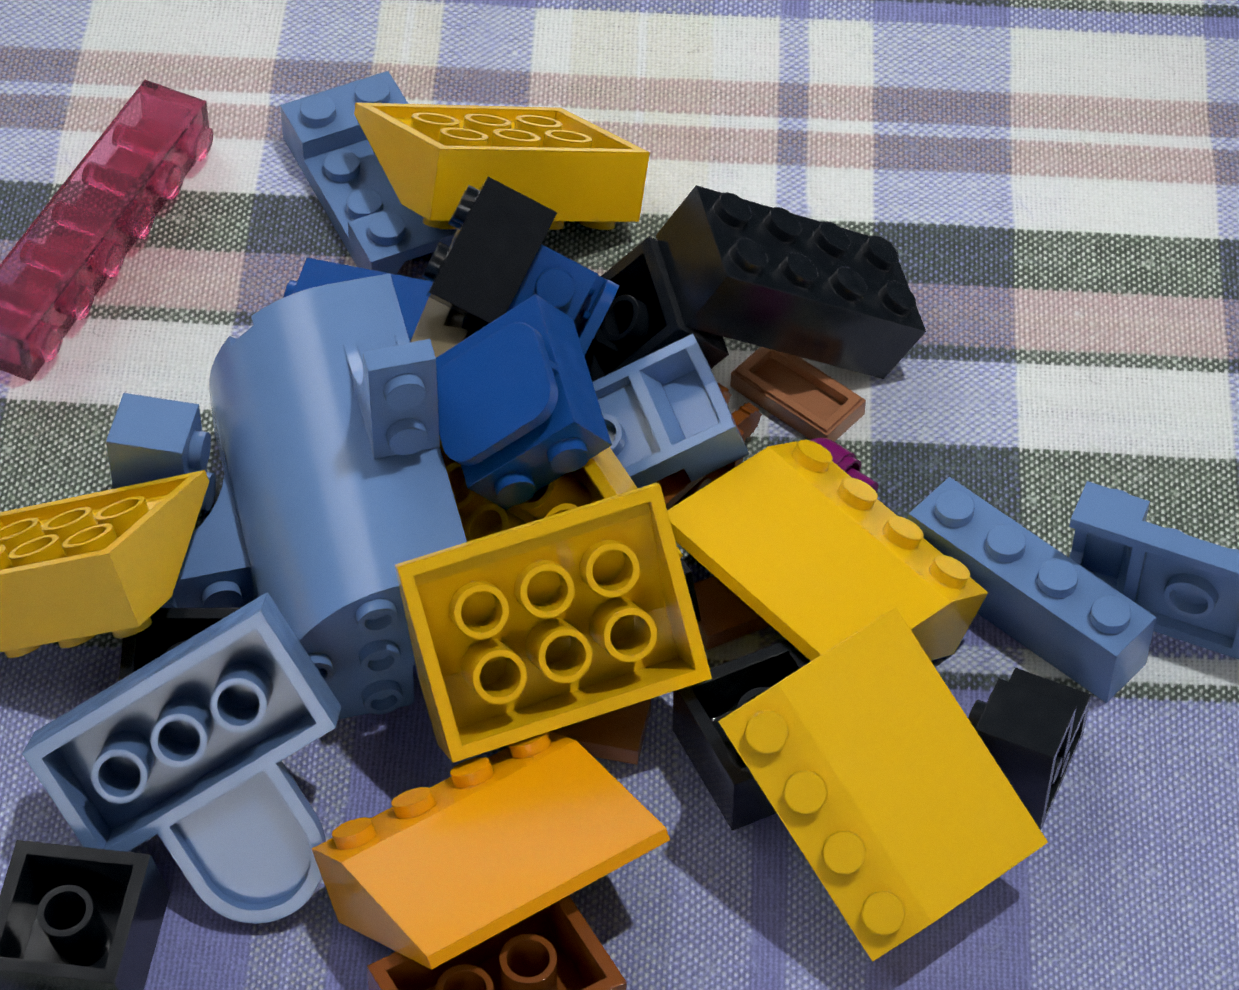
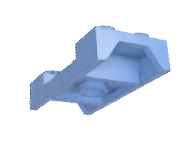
(350, 178)
(669, 415)
(1166, 572)

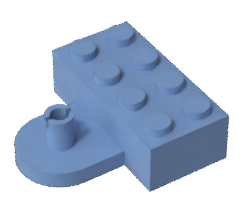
(198, 759)

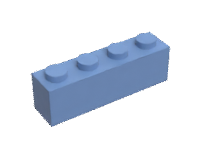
(1039, 592)

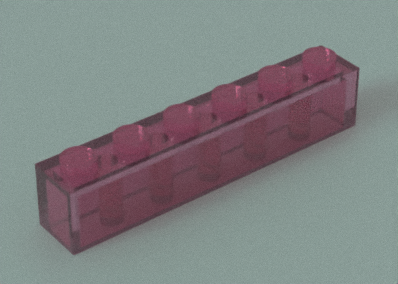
(96, 221)

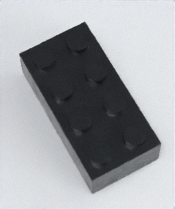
(789, 283)

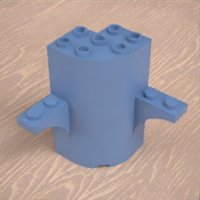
(327, 483)

